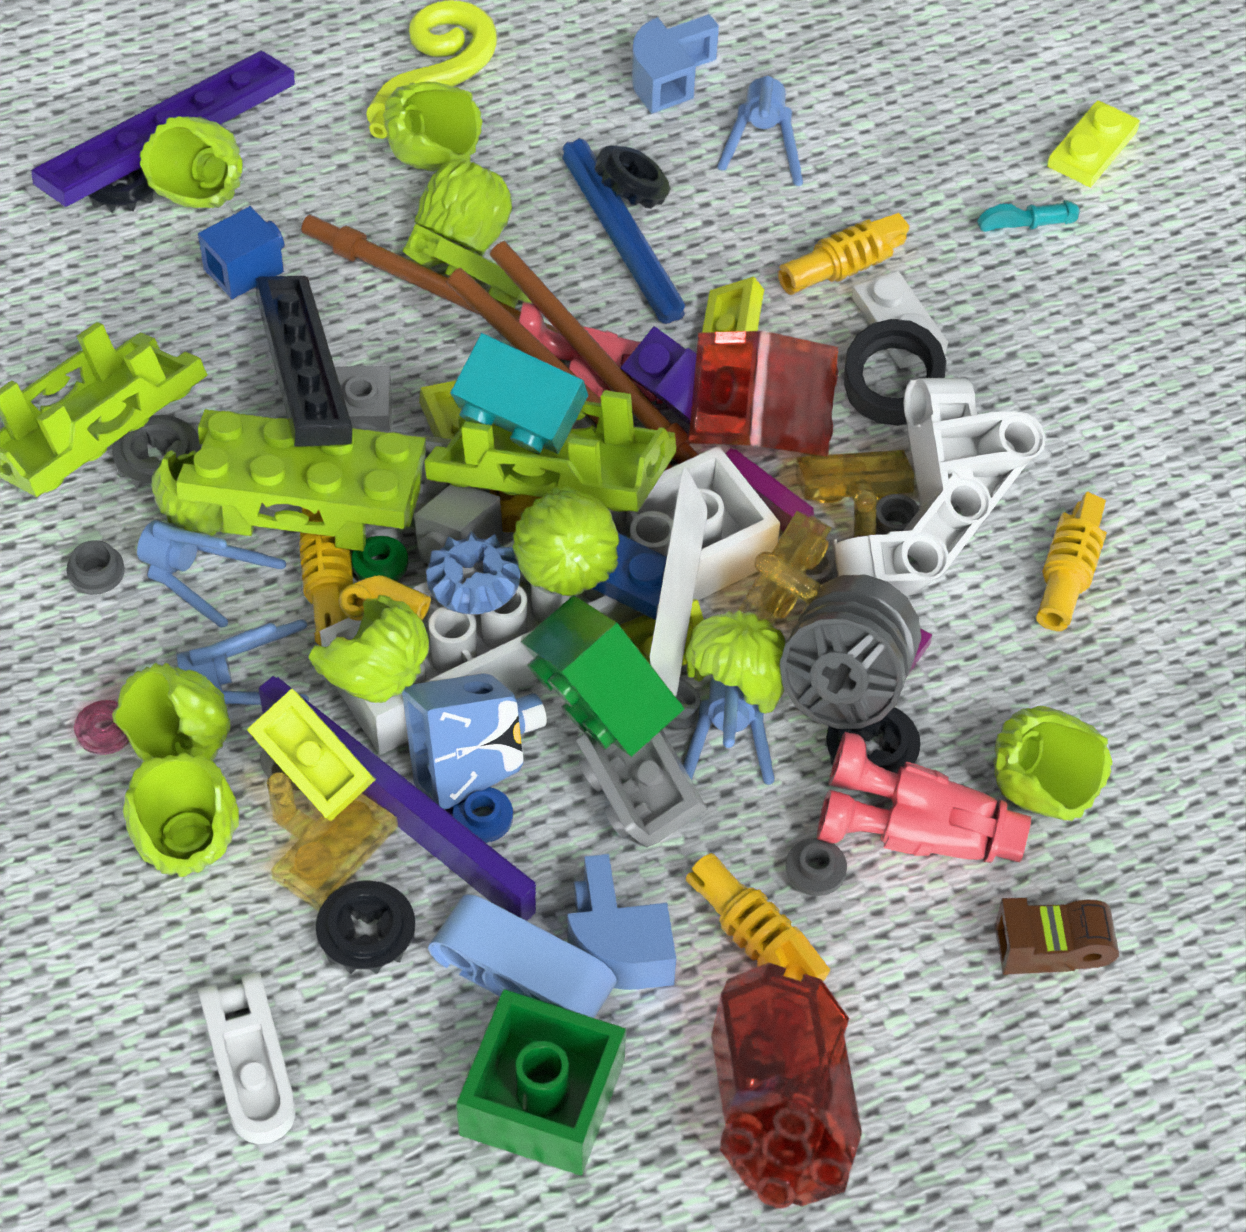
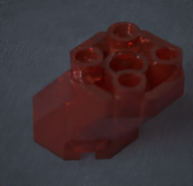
(785, 1086)

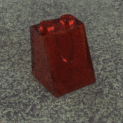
(763, 393)

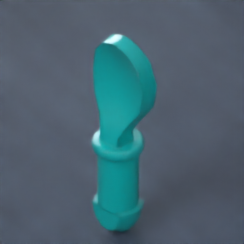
(1011, 216)

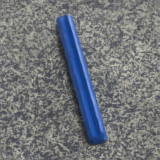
(624, 234)

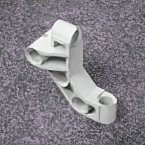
(954, 460)

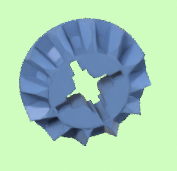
(483, 590)

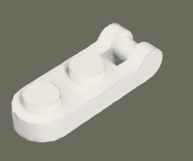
(249, 1060)

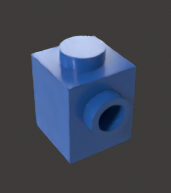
(241, 251)

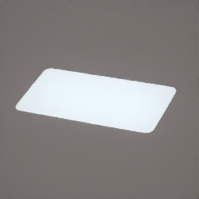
(678, 583)

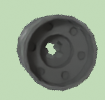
(851, 652)

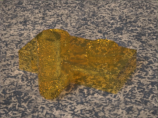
(856, 475)
(783, 571)
(326, 849)

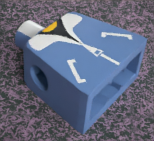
(466, 734)

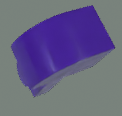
(664, 371)

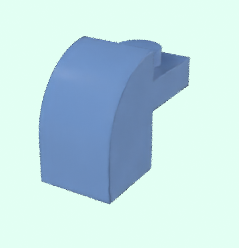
(667, 60)
(628, 940)

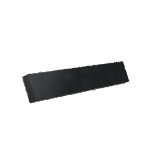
(303, 362)

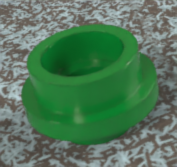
(392, 567)

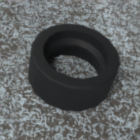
(882, 336)

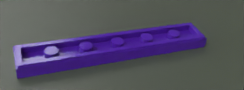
(118, 149)
(431, 824)

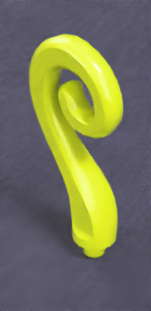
(450, 71)

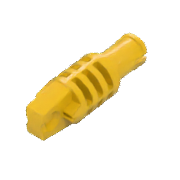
(845, 253)
(1071, 561)
(324, 575)
(755, 921)

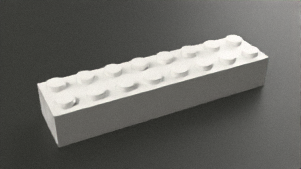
(490, 642)

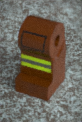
(1054, 936)

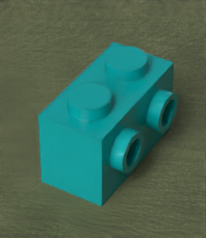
(519, 395)

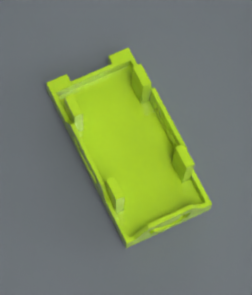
(115, 397)
(606, 461)
(255, 462)

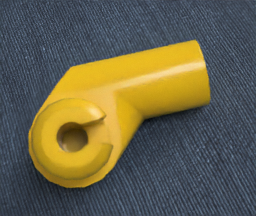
(354, 595)

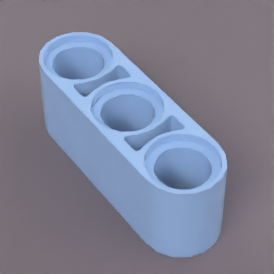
(514, 955)

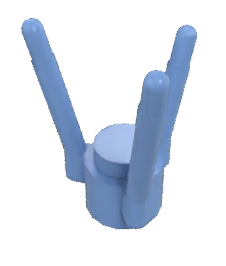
(765, 109)
(175, 549)
(213, 660)
(730, 714)

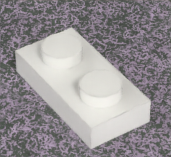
(893, 299)

